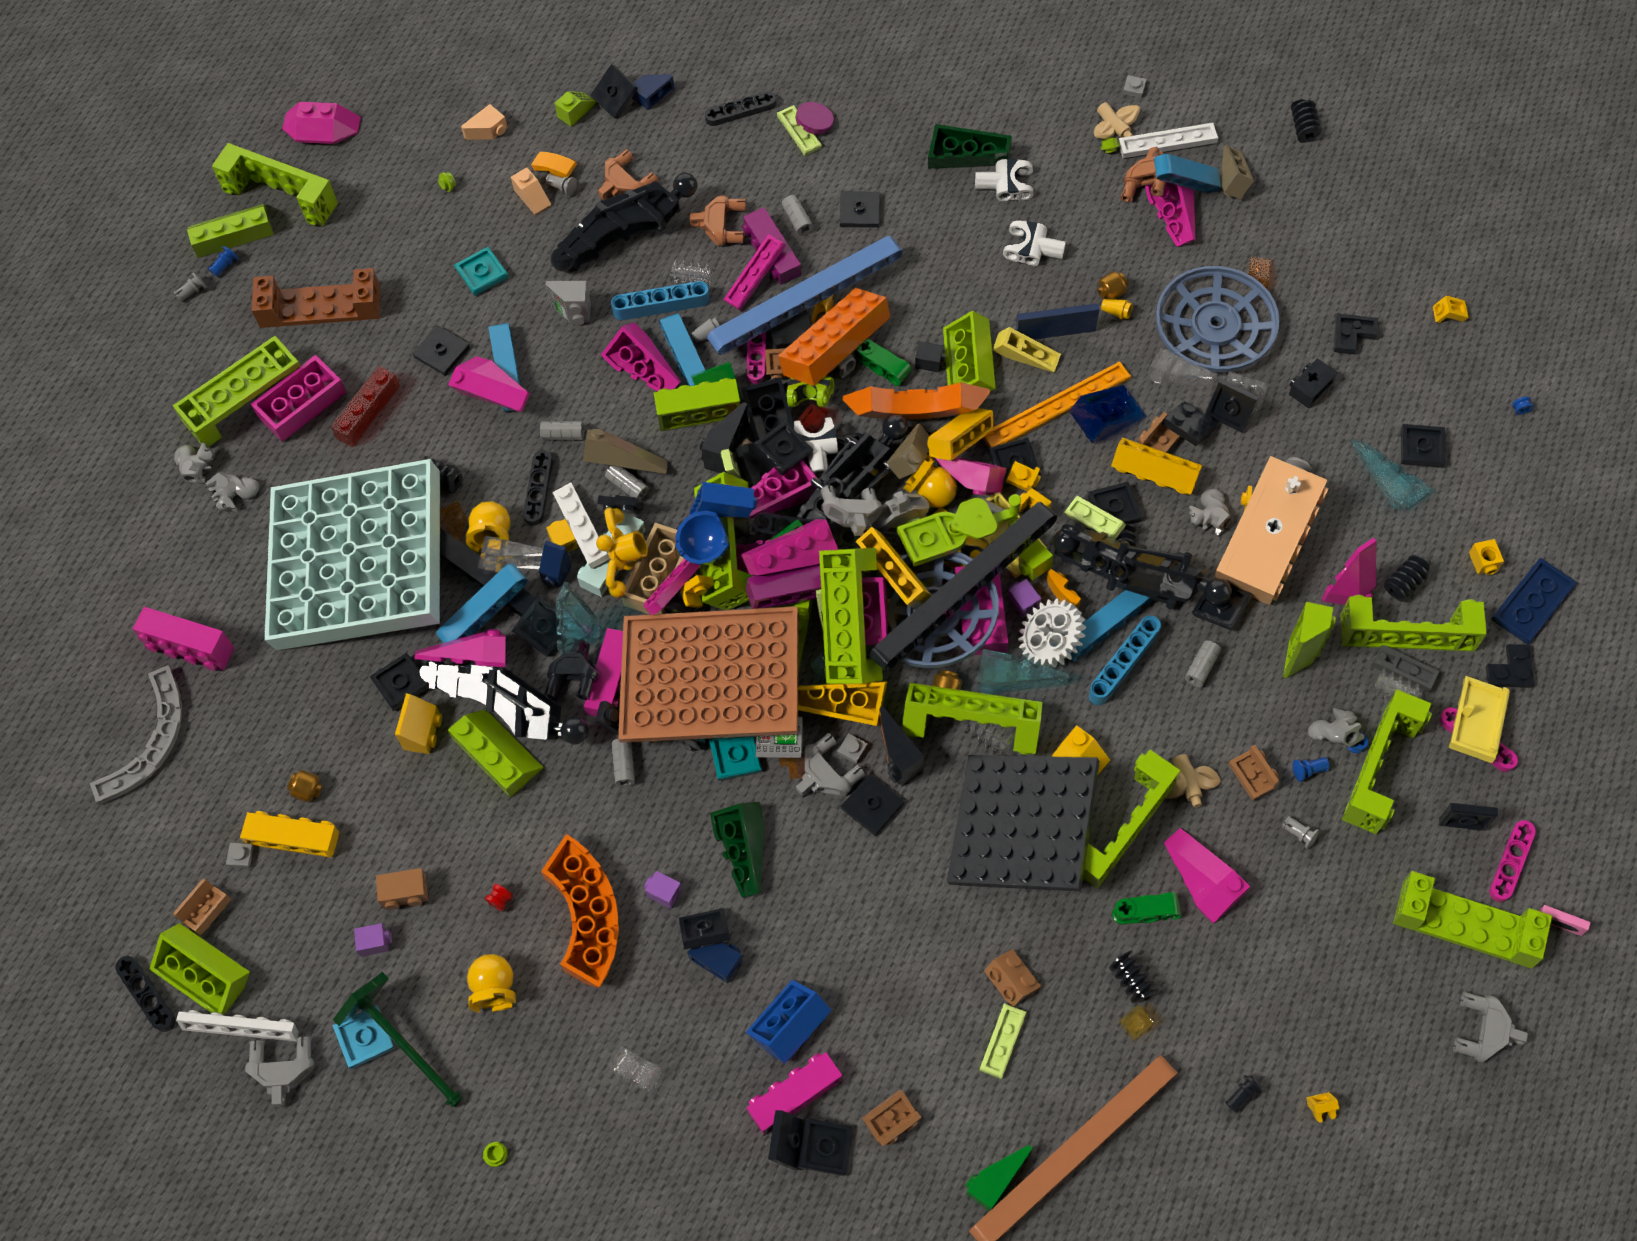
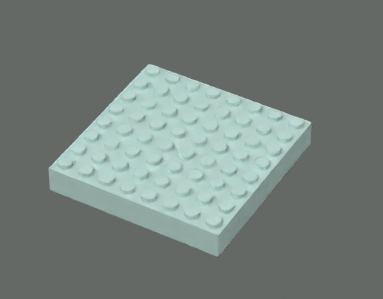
(353, 555)

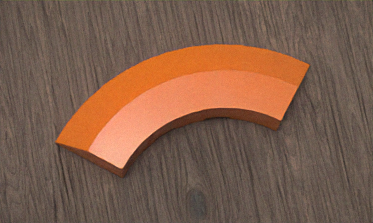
(917, 403)
(591, 910)

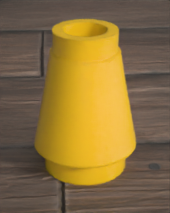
(1117, 308)

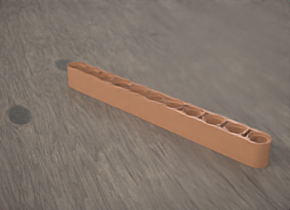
(1074, 1151)

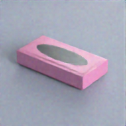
(1566, 921)

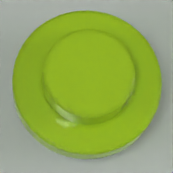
(1110, 145)
(446, 181)
(495, 1154)

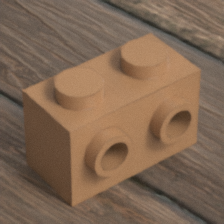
(402, 888)

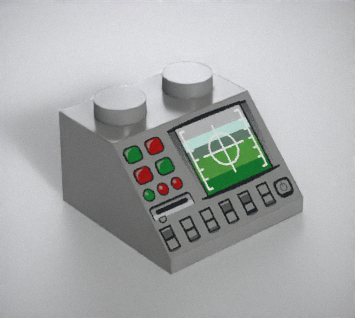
(570, 300)
(781, 745)

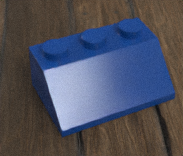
(789, 1021)

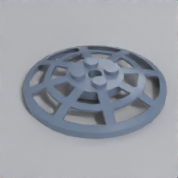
(1217, 311)
(949, 625)

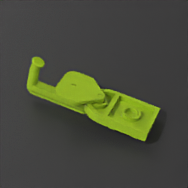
(948, 532)

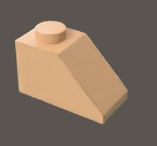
(485, 125)
(530, 191)

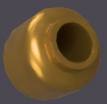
(1112, 285)
(947, 680)
(304, 786)

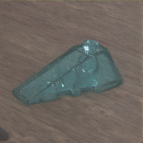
(1397, 486)
(575, 618)
(1002, 675)

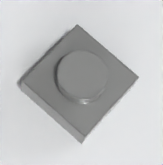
(1134, 86)
(852, 748)
(239, 855)

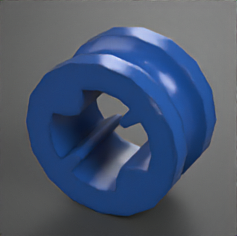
(1522, 405)
(1360, 748)

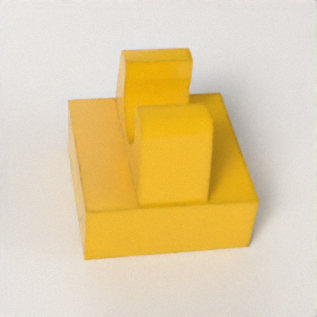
(1323, 1103)

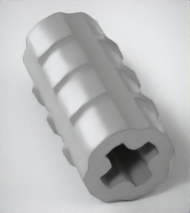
(797, 215)
(562, 430)
(626, 482)
(1203, 663)
(623, 763)

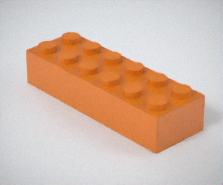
(834, 336)

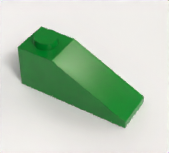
(993, 1180)

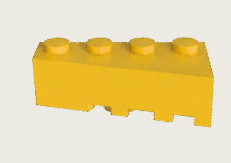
(844, 701)

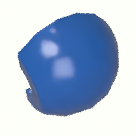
(702, 538)

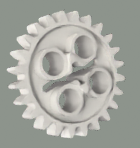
(1049, 619)

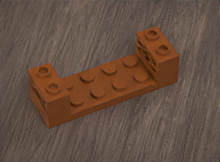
(316, 304)

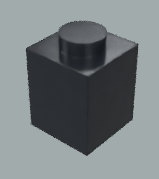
(929, 356)

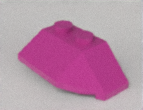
(320, 123)

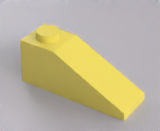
(1025, 350)

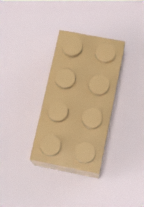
(652, 569)

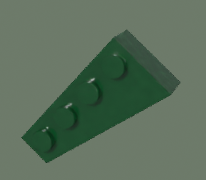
(966, 147)

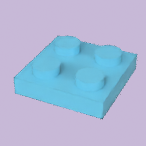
(362, 1039)

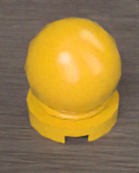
(933, 483)
(487, 520)
(490, 982)

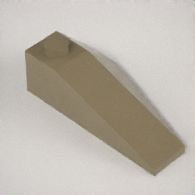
(611, 450)

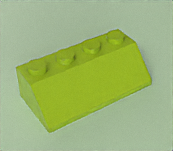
(230, 230)
(969, 351)
(696, 404)
(1308, 637)
(495, 750)
(198, 969)

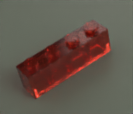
(365, 406)

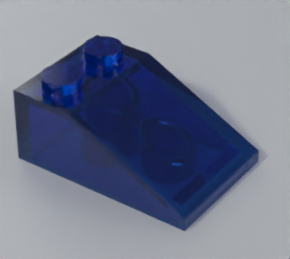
(1106, 412)

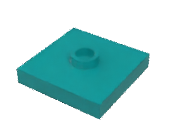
(481, 271)
(734, 756)

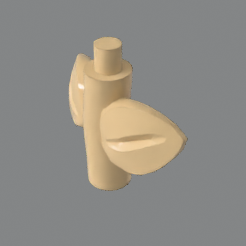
(1116, 122)
(1191, 780)

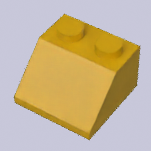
(418, 725)

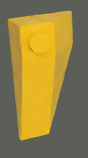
(1082, 744)

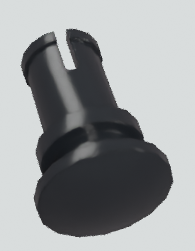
(1243, 1094)

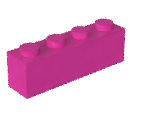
(610, 666)
(795, 1092)

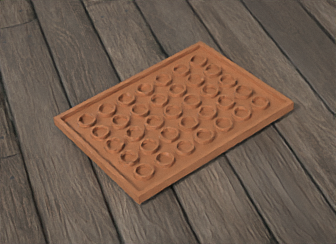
(709, 675)

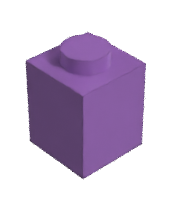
(1023, 597)
(662, 889)
(372, 939)

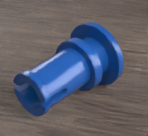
(223, 261)
(1306, 768)

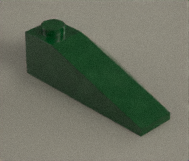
(742, 835)

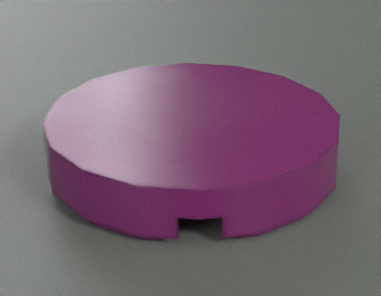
(814, 117)

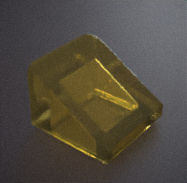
(1136, 1022)

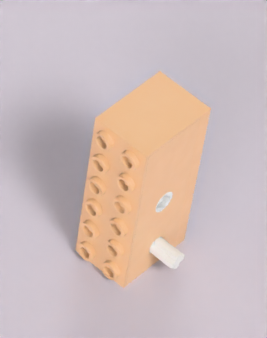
(1272, 530)

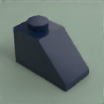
(652, 89)
(554, 564)
(717, 959)

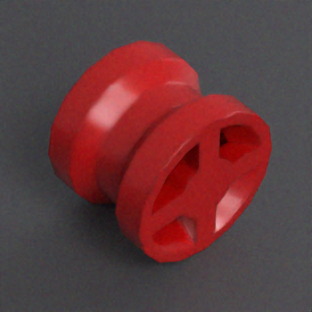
(498, 897)

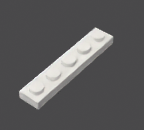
(1168, 140)
(580, 525)
(237, 1025)

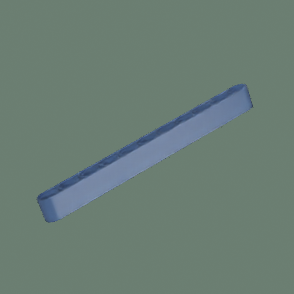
(804, 295)

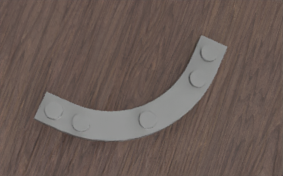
(158, 747)

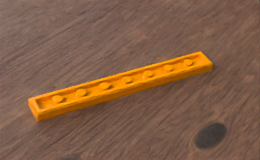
(1055, 406)

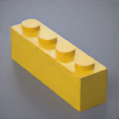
(960, 434)
(1156, 466)
(895, 569)
(290, 834)

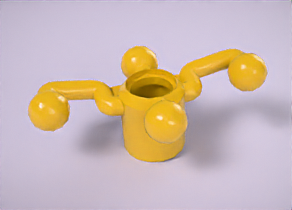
(621, 549)

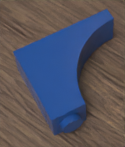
(724, 500)

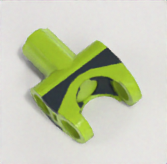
(800, 391)

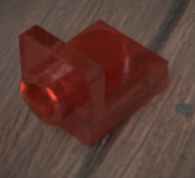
(813, 418)

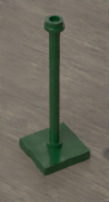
(362, 1000)

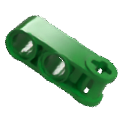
(883, 362)
(1147, 909)

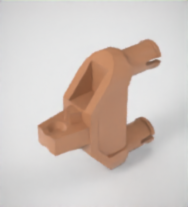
(1142, 174)
(618, 179)
(714, 220)

